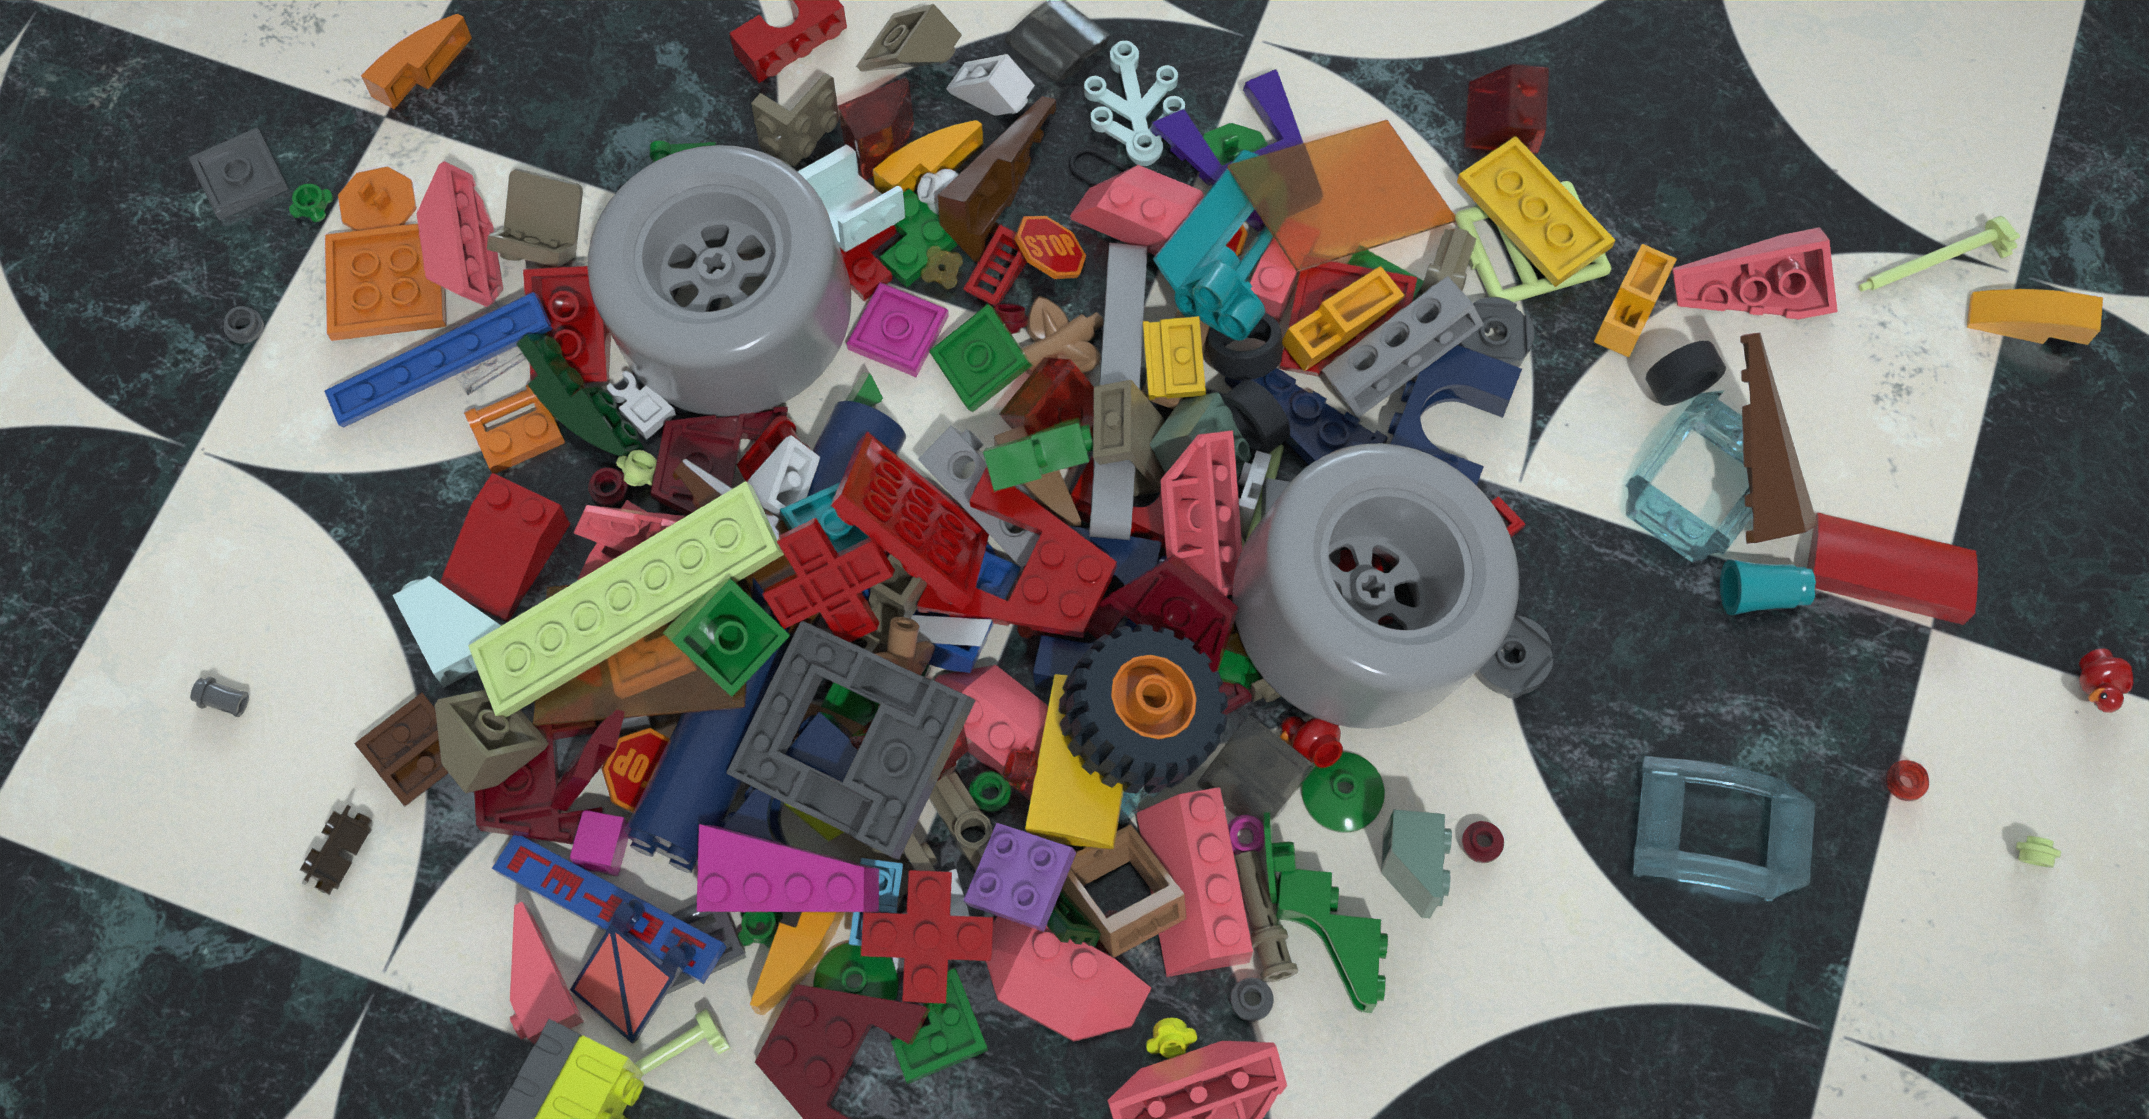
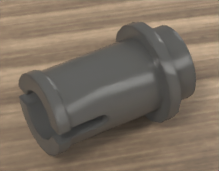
(209, 693)

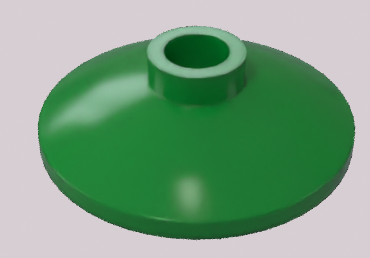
(1344, 810)
(878, 973)

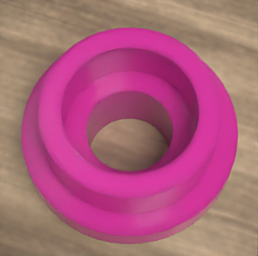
(1254, 826)

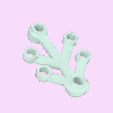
(1134, 107)

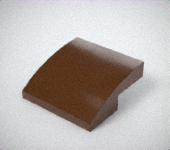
(406, 750)

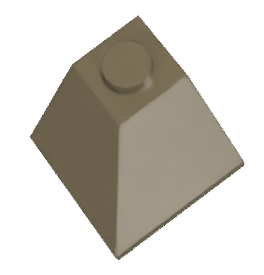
(912, 40)
(483, 747)

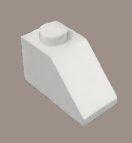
(992, 85)
(785, 475)

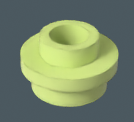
(2038, 851)

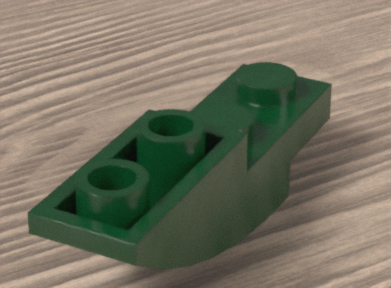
(583, 410)

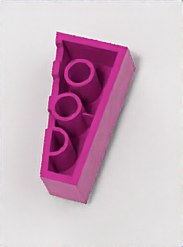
(766, 876)

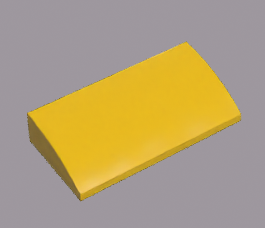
(1065, 798)

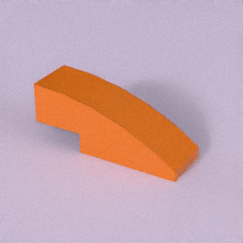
(416, 60)

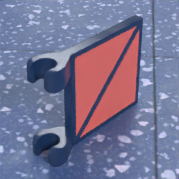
(625, 978)

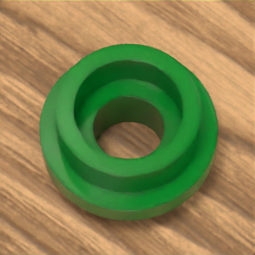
(986, 780)

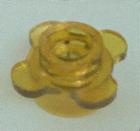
(951, 261)

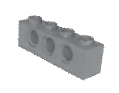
(1403, 346)
(946, 462)

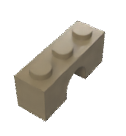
(889, 600)

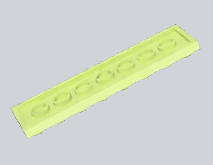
(624, 600)

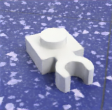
(642, 407)

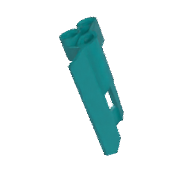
(1207, 273)

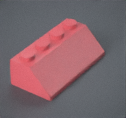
(1196, 849)

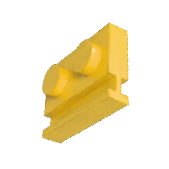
(1174, 358)

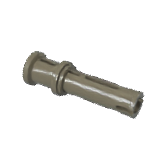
(1268, 934)

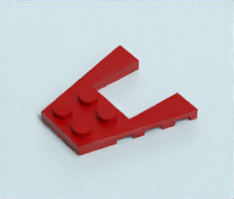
(1060, 581)

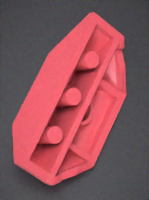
(1137, 207)
(455, 237)
(1204, 509)
(1001, 717)
(1062, 983)
(1205, 1083)

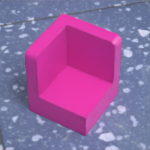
(600, 843)

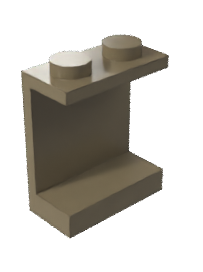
(1123, 431)

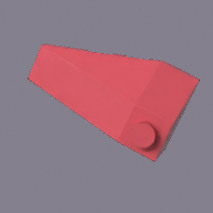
(1774, 277)

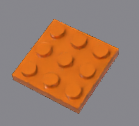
(379, 284)

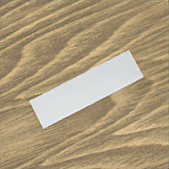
(951, 630)

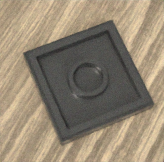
(238, 173)

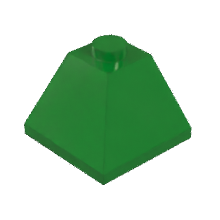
(727, 635)

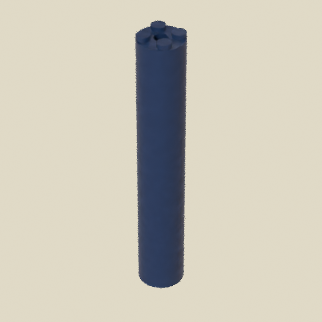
(691, 774)

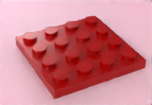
(912, 521)

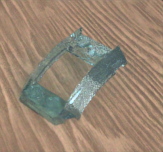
(1666, 517)
(1661, 819)

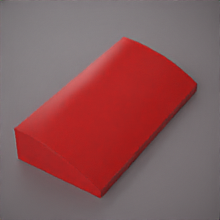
(1894, 569)

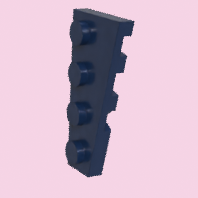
(1314, 425)

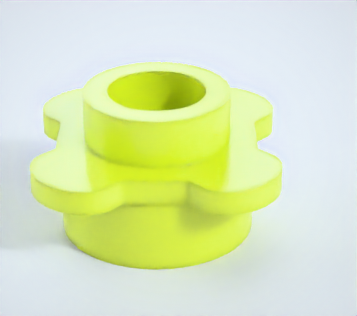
(1171, 1038)

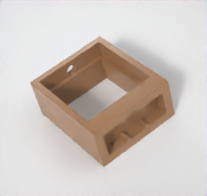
(1139, 920)

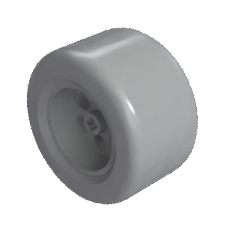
(686, 226)
(1324, 640)

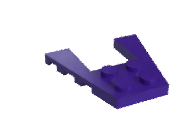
(1272, 105)

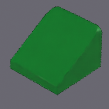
(865, 391)

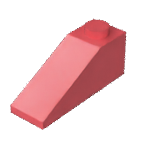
(1274, 281)
(536, 981)

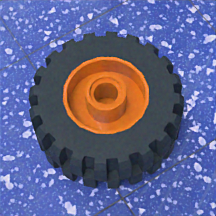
(1143, 709)

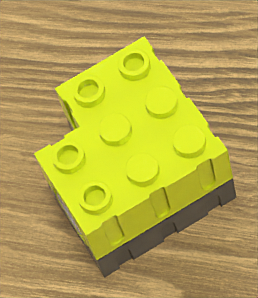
(571, 1080)

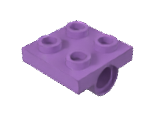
(1020, 877)

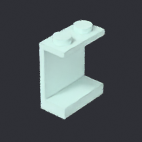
(852, 203)

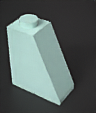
(443, 627)

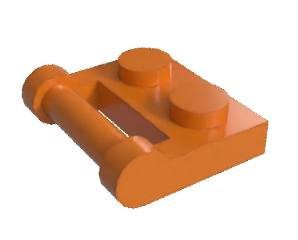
(518, 438)

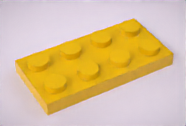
(1535, 211)

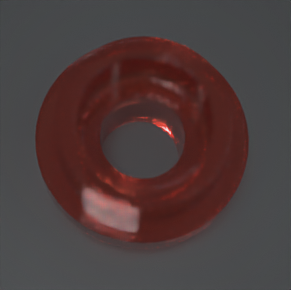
(1911, 770)

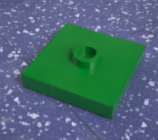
(980, 358)

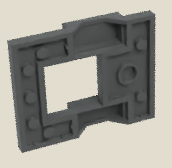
(896, 758)

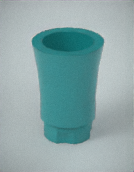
(1764, 586)

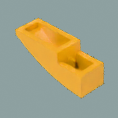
(928, 154)
(1635, 300)
(2036, 314)
(1341, 318)
(793, 957)

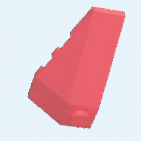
(621, 527)

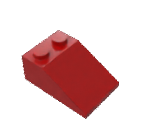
(573, 319)
(503, 546)

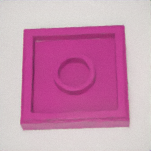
(897, 329)

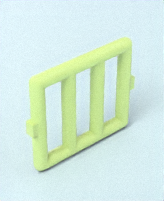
(1531, 285)

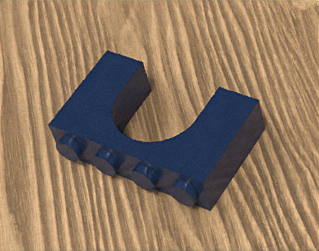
(1454, 377)
(1133, 560)
(821, 745)

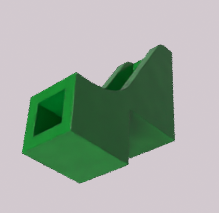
(1038, 454)
(1350, 941)

